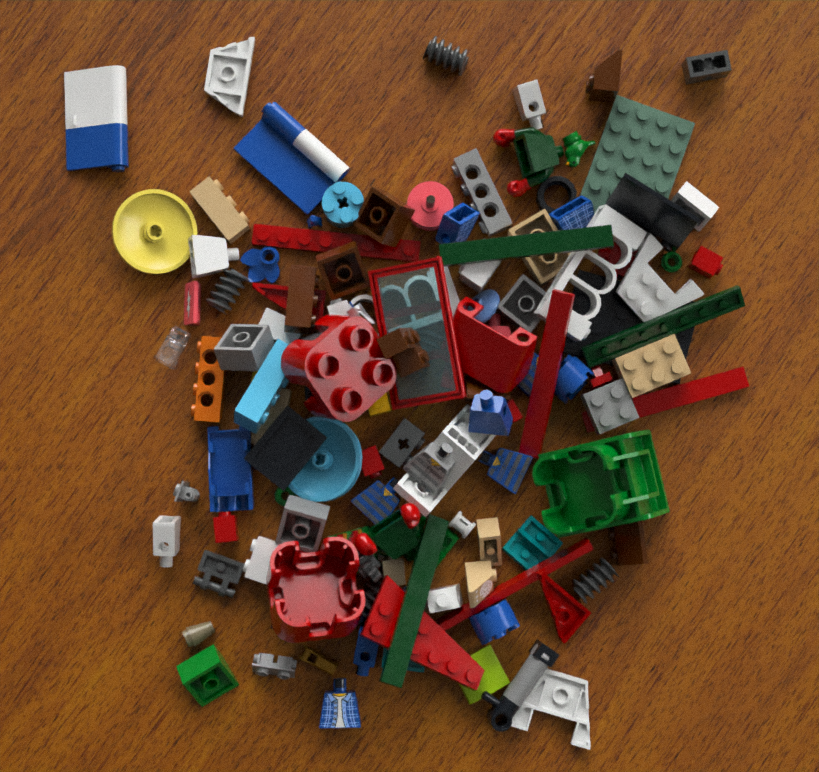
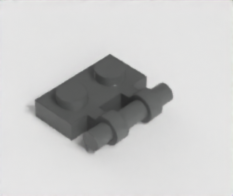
(221, 567)

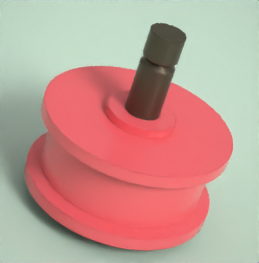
(430, 203)

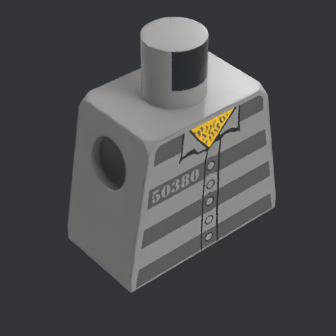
(431, 466)

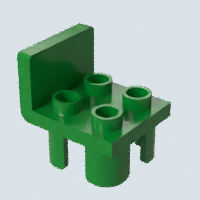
(601, 484)

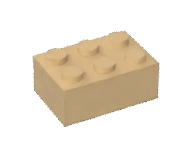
(543, 267)
(652, 366)

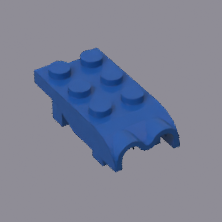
(228, 472)

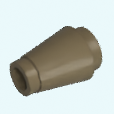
(198, 633)

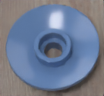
(490, 301)

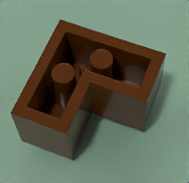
(405, 350)

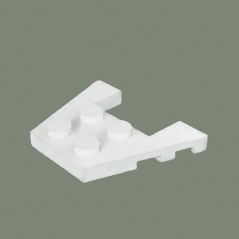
(646, 291)
(559, 696)

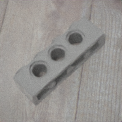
(472, 162)

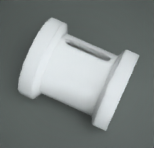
(461, 524)

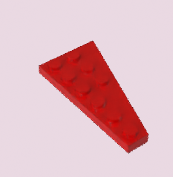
(432, 644)

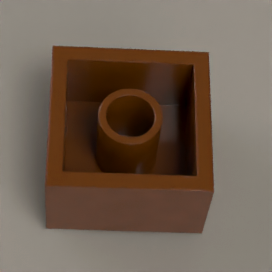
(383, 217)
(343, 270)

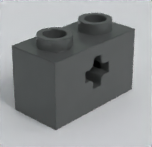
(706, 67)
(404, 431)

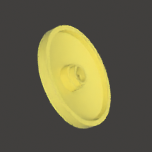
(153, 231)

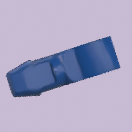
(314, 221)

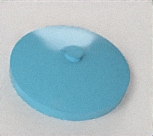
(333, 466)

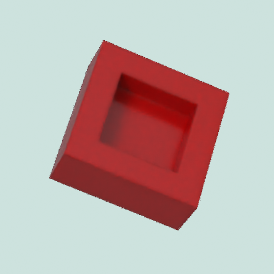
(599, 379)

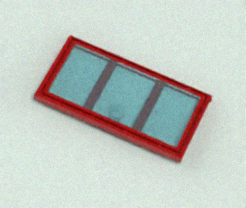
(419, 298)

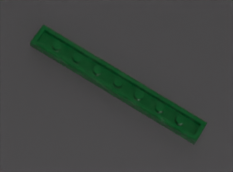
(526, 245)
(663, 326)
(414, 601)

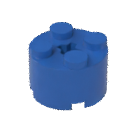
(571, 378)
(494, 621)

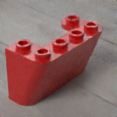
(489, 355)

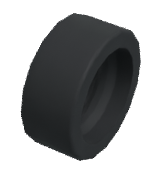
(554, 180)

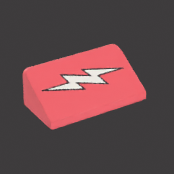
(192, 303)

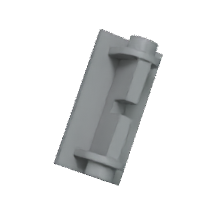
(184, 492)
(282, 668)

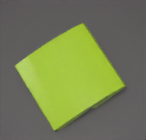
(493, 677)

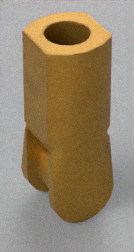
(322, 662)

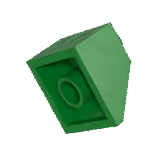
(207, 675)

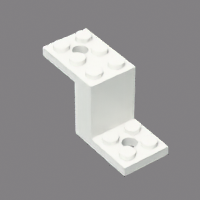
(466, 449)

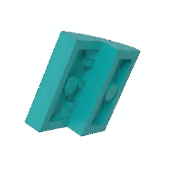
(531, 544)

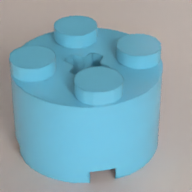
(340, 193)

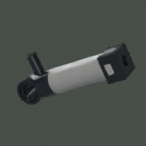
(520, 686)

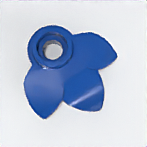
(259, 266)

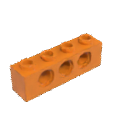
(214, 412)

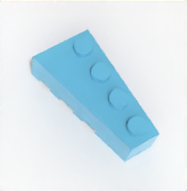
(262, 391)

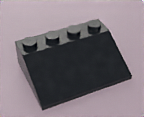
(652, 212)

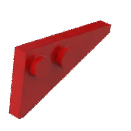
(279, 294)
(564, 609)

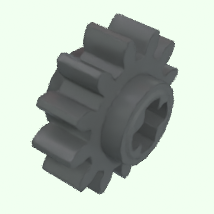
(369, 567)

